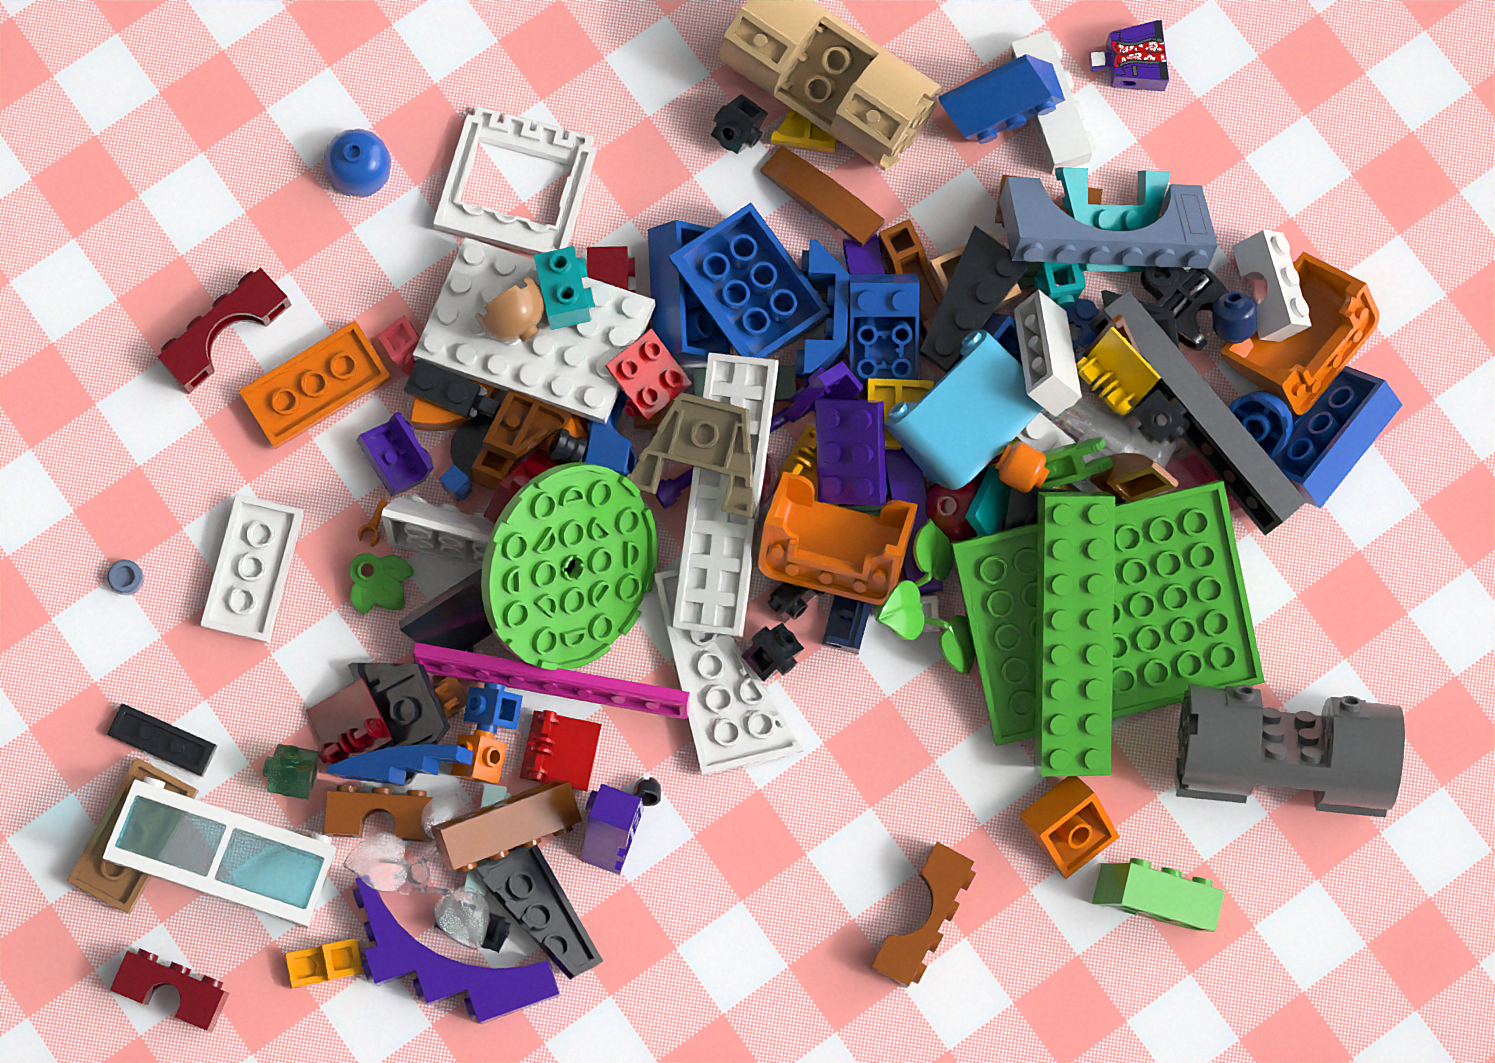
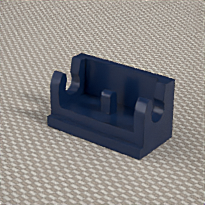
(846, 624)

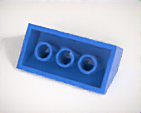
(678, 314)
(1336, 433)

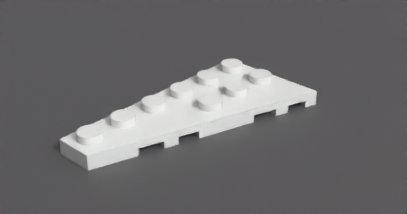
(728, 705)

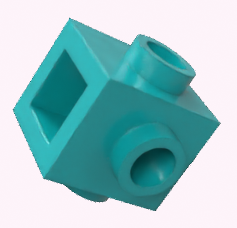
(1067, 276)

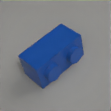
(456, 483)

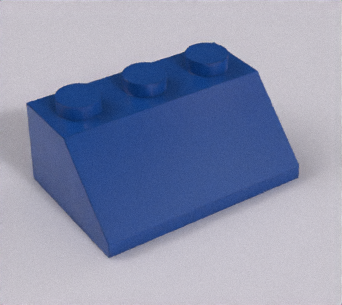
(1003, 98)

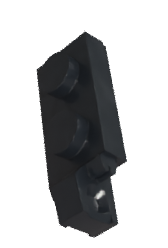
(449, 391)

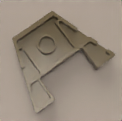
(707, 437)

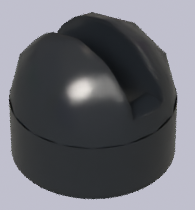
(648, 790)

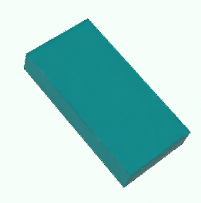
(988, 504)

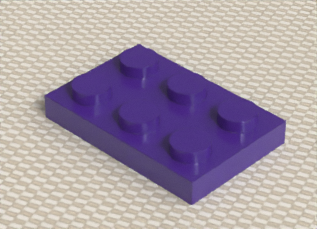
(850, 451)

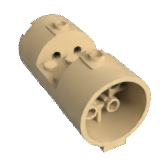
(831, 76)

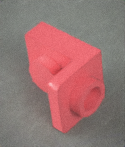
(400, 342)

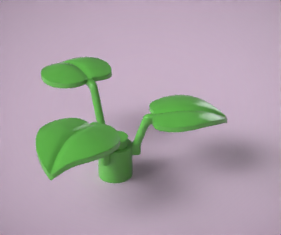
(903, 607)

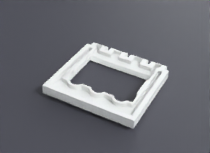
(516, 135)

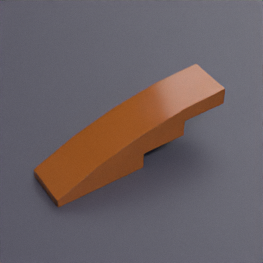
(822, 195)

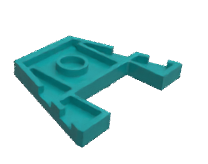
(1150, 196)

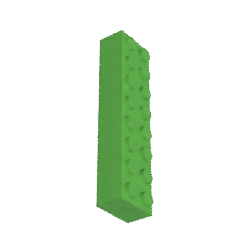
(1074, 633)

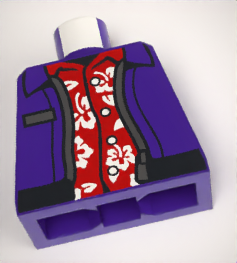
(1134, 58)

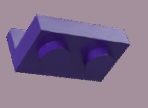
(829, 384)
(396, 455)

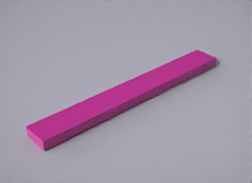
(553, 682)

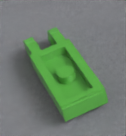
(1068, 465)

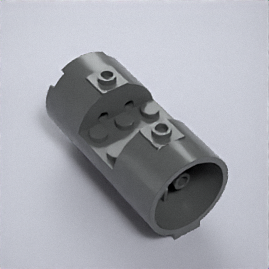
(1345, 755)

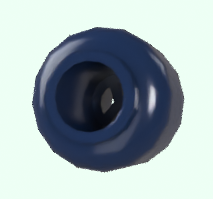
(1234, 317)

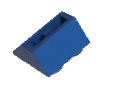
(883, 326)

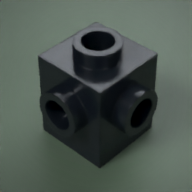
(739, 124)
(1148, 414)
(772, 652)

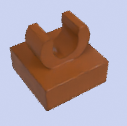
(450, 696)

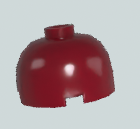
(949, 507)

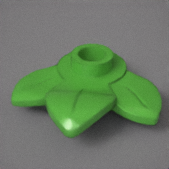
(382, 586)

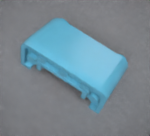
(965, 414)

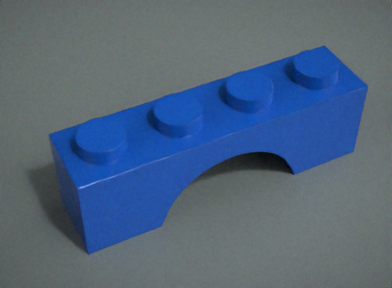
(608, 446)

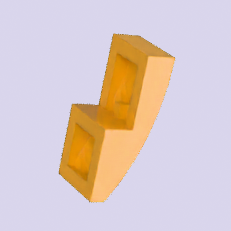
(323, 963)

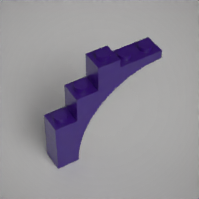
(491, 990)

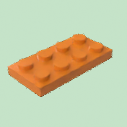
(315, 384)

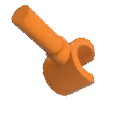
(373, 523)

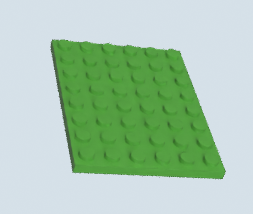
(1175, 608)

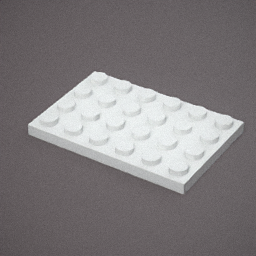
(553, 366)

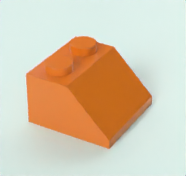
(1069, 825)

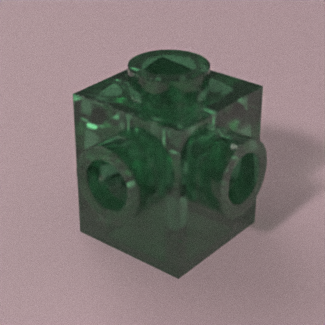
(291, 771)

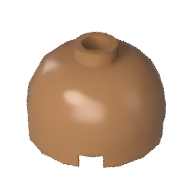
(514, 313)

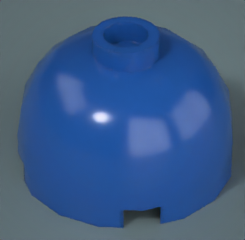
(357, 163)
(1265, 418)

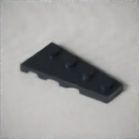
(973, 295)

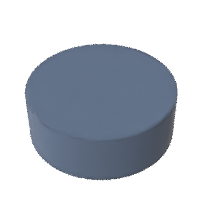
(125, 577)

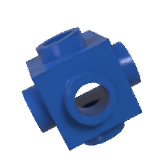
(492, 708)

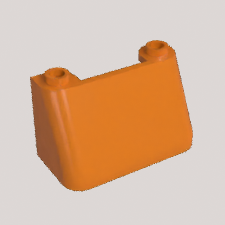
(1309, 361)
(833, 545)

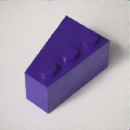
(610, 827)

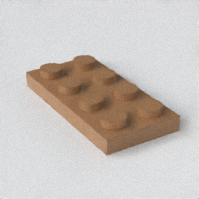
(108, 881)

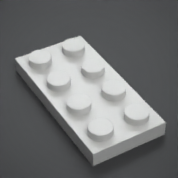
(252, 568)

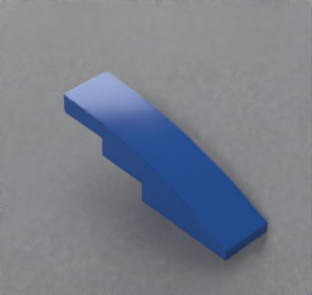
(392, 763)

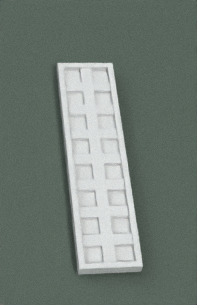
(719, 543)

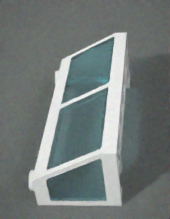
(221, 852)

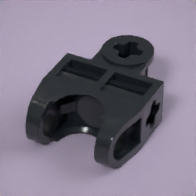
(1173, 287)

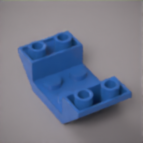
(825, 276)

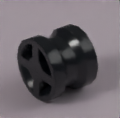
(566, 447)

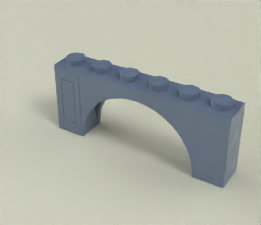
(1045, 233)

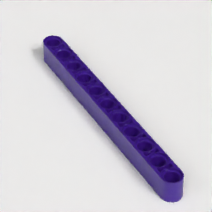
(903, 474)

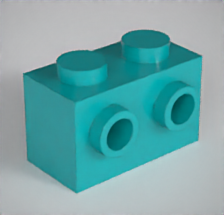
(562, 287)

